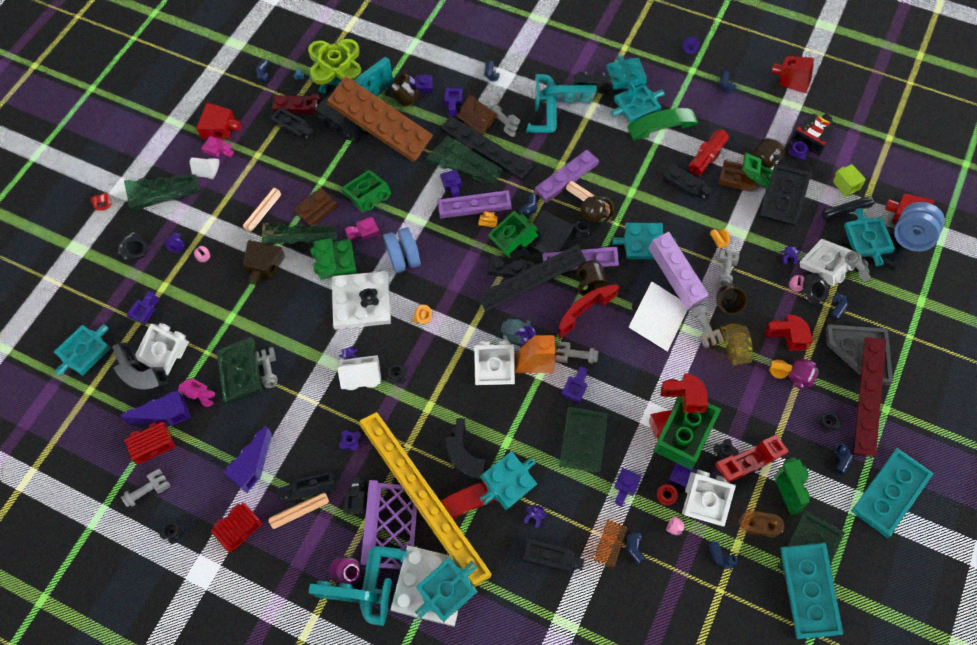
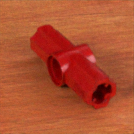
(708, 152)

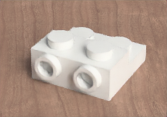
(827, 261)
(161, 347)
(494, 363)
(708, 498)

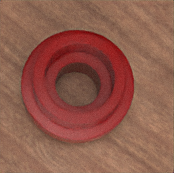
(667, 489)

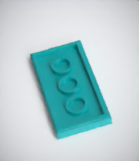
(892, 492)
(811, 591)

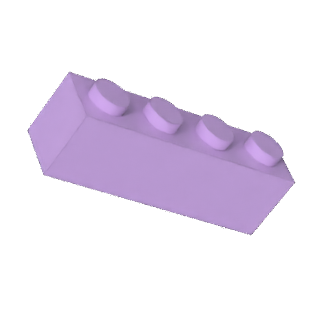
(678, 271)

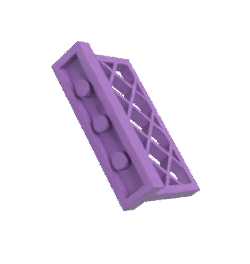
(372, 520)

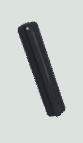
(847, 208)

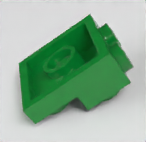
(366, 191)
(513, 232)
(333, 258)
(790, 483)

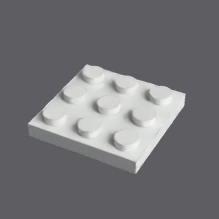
(346, 300)
(415, 568)

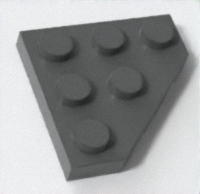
(848, 345)

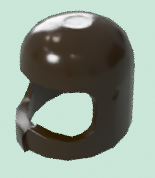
(404, 93)
(765, 151)
(594, 209)
(593, 276)
(733, 292)

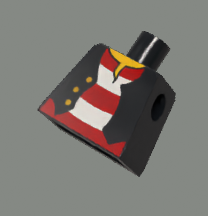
(814, 132)

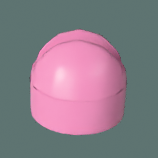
(199, 257)
(793, 283)
(675, 526)

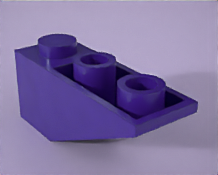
(169, 409)
(249, 464)

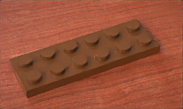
(379, 119)

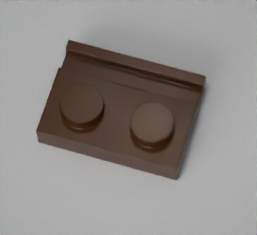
(477, 114)
(735, 177)
(315, 207)

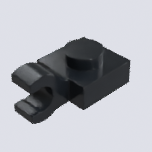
(356, 500)

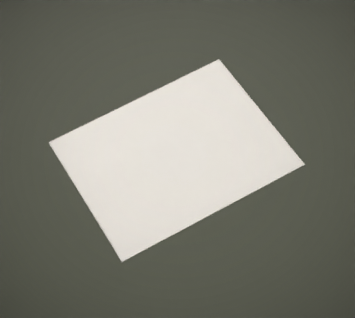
(658, 316)

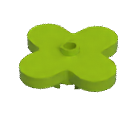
(334, 61)

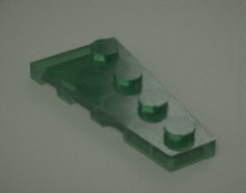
(456, 156)
(160, 190)
(297, 233)

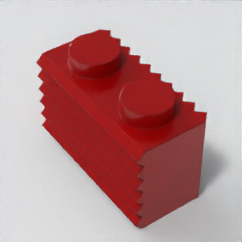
(149, 442)
(236, 527)

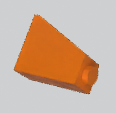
(536, 355)

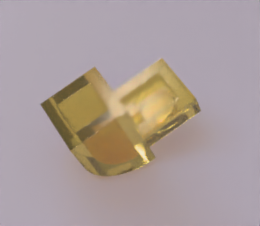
(738, 343)

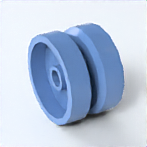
(919, 226)
(400, 250)

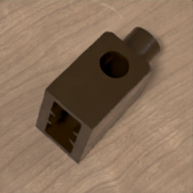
(261, 260)

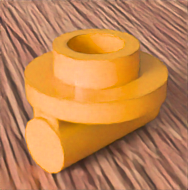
(488, 219)
(720, 237)
(422, 314)
(780, 369)

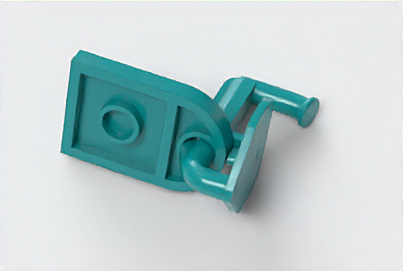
(377, 77)
(555, 93)
(369, 594)

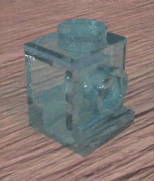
(511, 327)

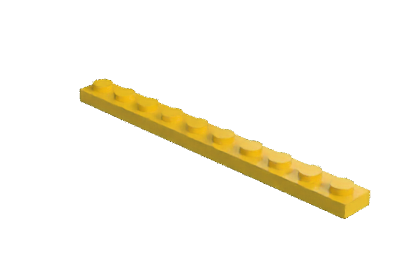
(424, 498)

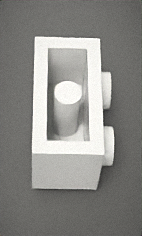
(359, 372)

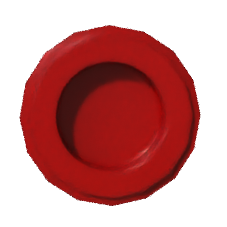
(101, 198)

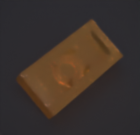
(610, 544)

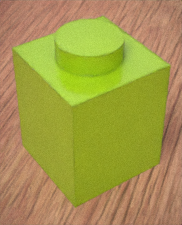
(848, 180)

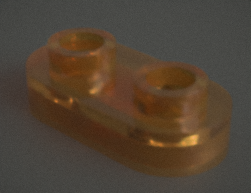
(760, 523)

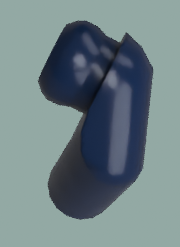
(489, 73)
(261, 75)
(724, 84)
(530, 207)
(841, 306)
(844, 457)
(632, 547)
(720, 558)

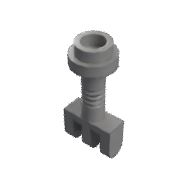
(510, 121)
(854, 258)
(725, 277)
(700, 312)
(566, 352)
(269, 379)
(155, 480)

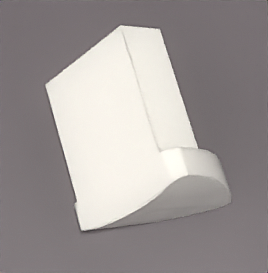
(204, 167)

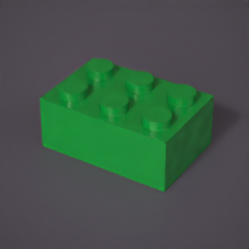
(686, 434)

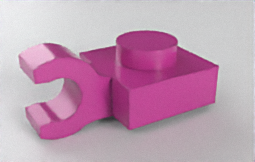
(216, 146)
(366, 229)
(195, 389)

